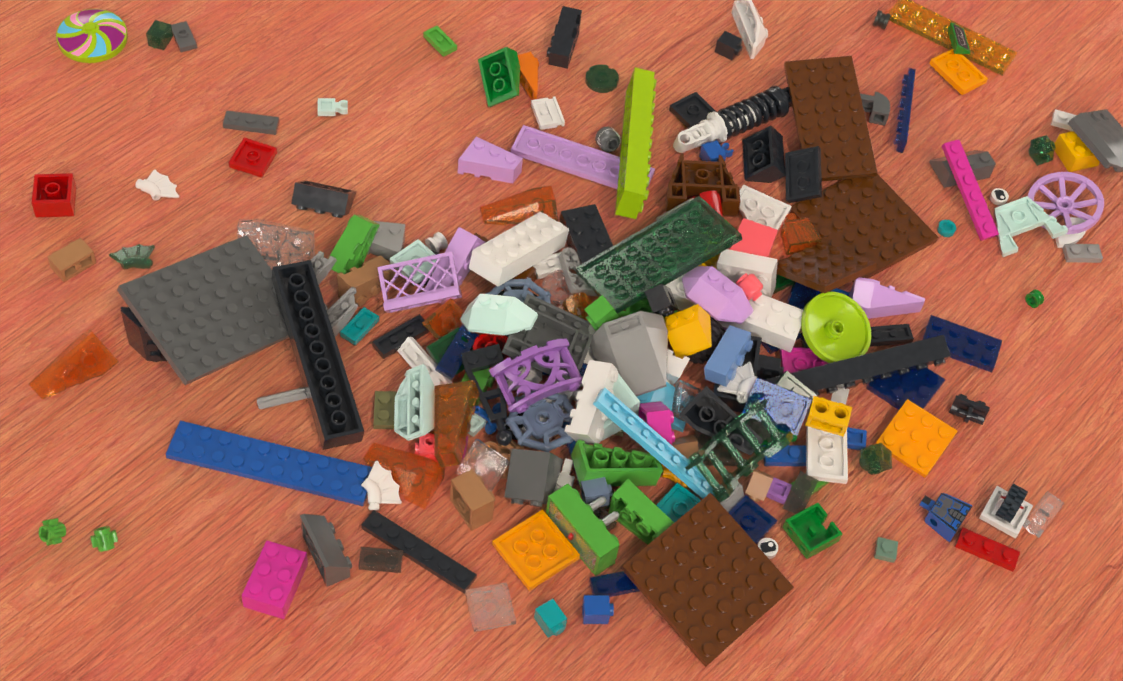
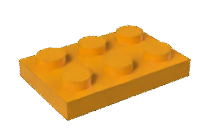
(958, 71)

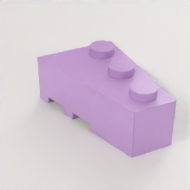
(490, 161)

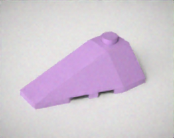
(882, 300)

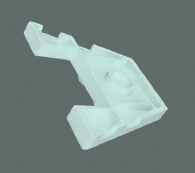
(1021, 217)

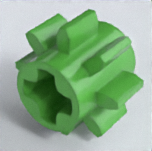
(52, 531)
(104, 538)

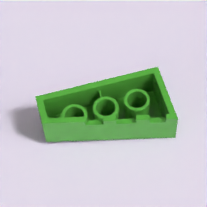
(615, 465)
(638, 513)

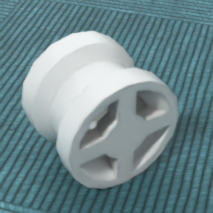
(437, 242)

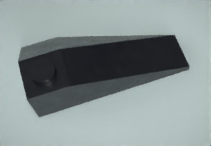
(710, 415)

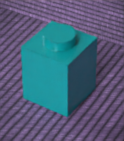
(550, 618)

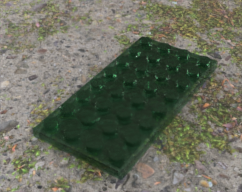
(658, 253)

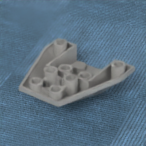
(636, 348)

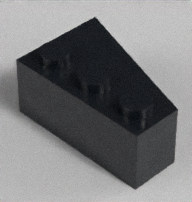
(565, 37)

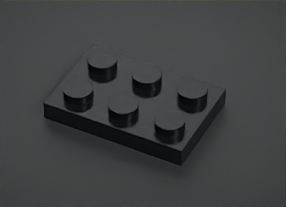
(803, 174)

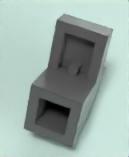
(877, 106)

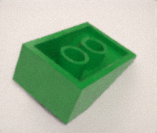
(500, 75)

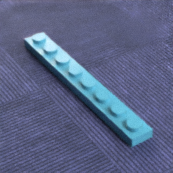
(651, 441)

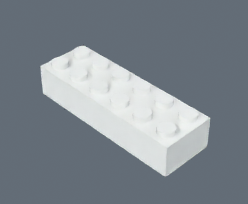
(518, 248)

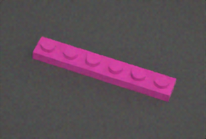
(970, 190)

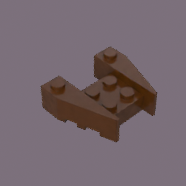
(695, 177)

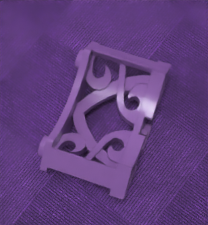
(554, 351)

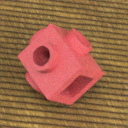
(425, 446)

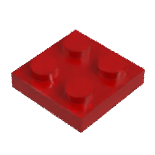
(253, 157)

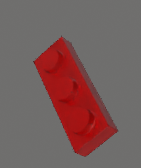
(987, 549)

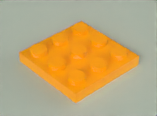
(917, 438)
(536, 550)

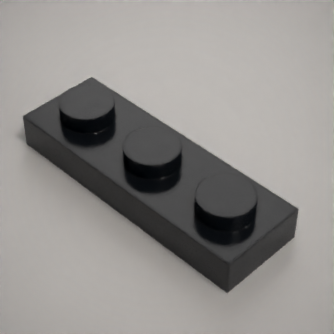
(395, 338)

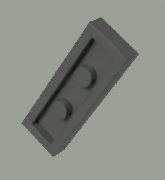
(251, 122)

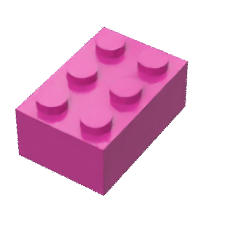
(275, 579)

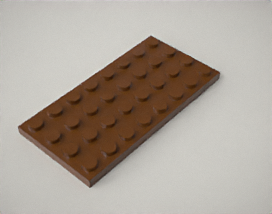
(831, 116)

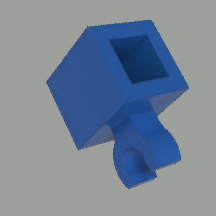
(711, 151)

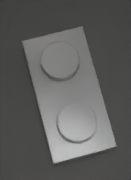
(1082, 253)

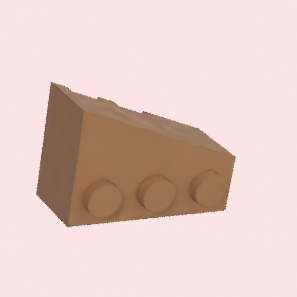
(364, 279)

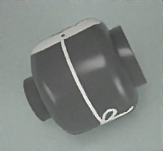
(608, 139)

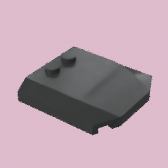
(1102, 136)
(551, 325)

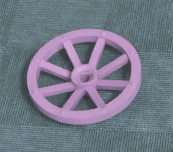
(1065, 205)

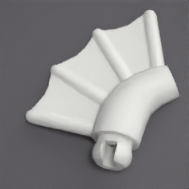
(157, 186)
(741, 384)
(381, 487)

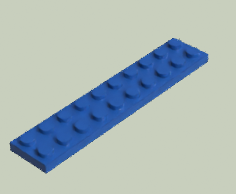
(269, 462)

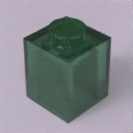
(159, 35)

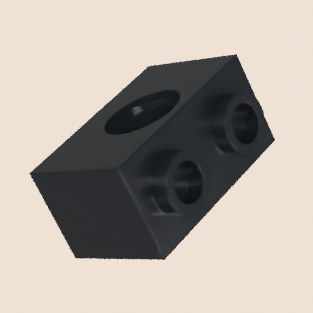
(661, 300)

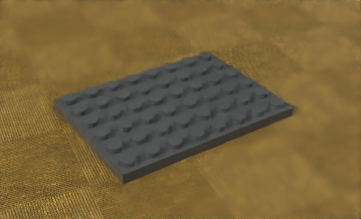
(209, 308)

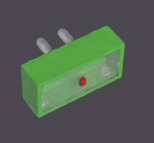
(583, 529)

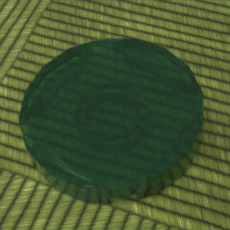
(601, 78)

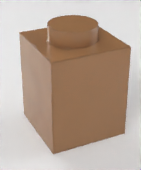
(759, 485)

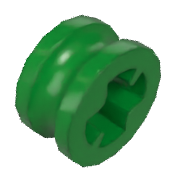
(1034, 298)

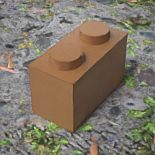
(72, 259)

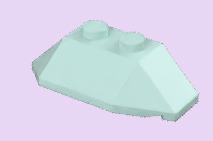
(498, 315)
(415, 404)

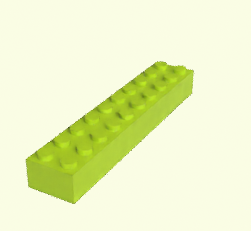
(636, 144)

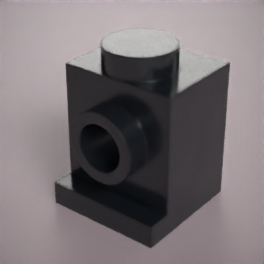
(769, 367)

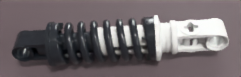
(736, 119)

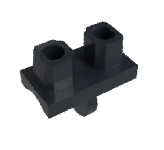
(969, 409)

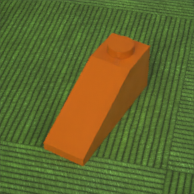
(529, 73)

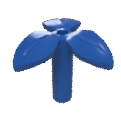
(490, 427)

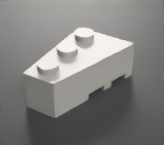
(388, 240)

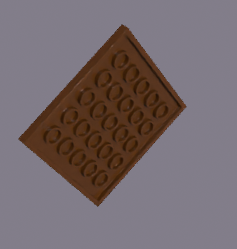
(867, 220)
(707, 579)

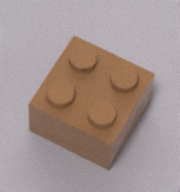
(472, 499)

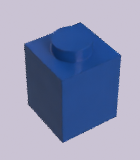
(596, 609)

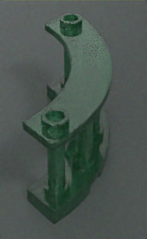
(745, 466)

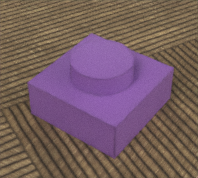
(779, 490)

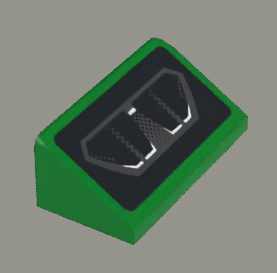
(958, 39)

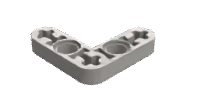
(570, 260)

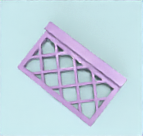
(423, 298)

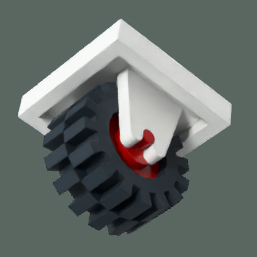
(1007, 510)

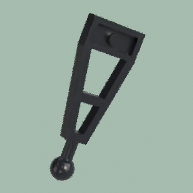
(480, 360)

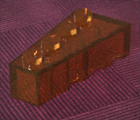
(452, 420)

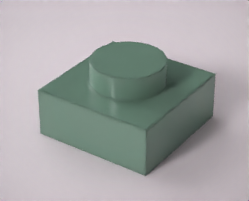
(886, 549)

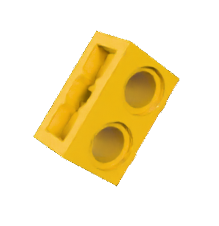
(828, 418)

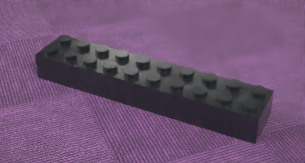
(317, 355)

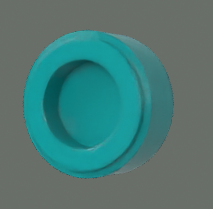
(946, 228)

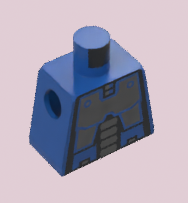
(945, 514)

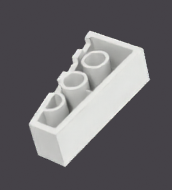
(586, 418)

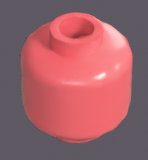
(751, 286)

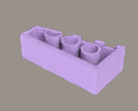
(462, 247)

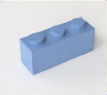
(728, 356)

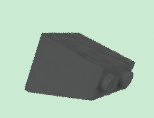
(532, 476)

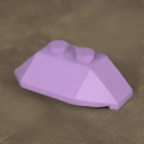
(716, 294)

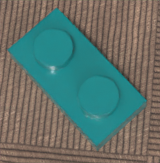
(359, 326)

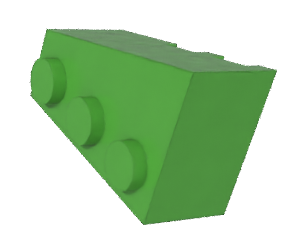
(354, 244)

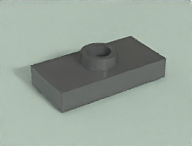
(183, 36)

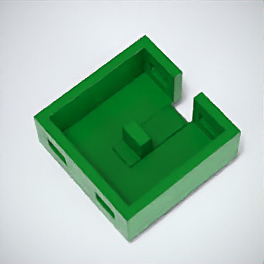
(809, 533)

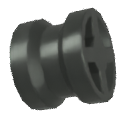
(881, 19)

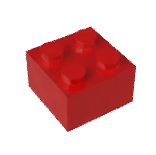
(54, 195)

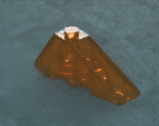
(76, 364)

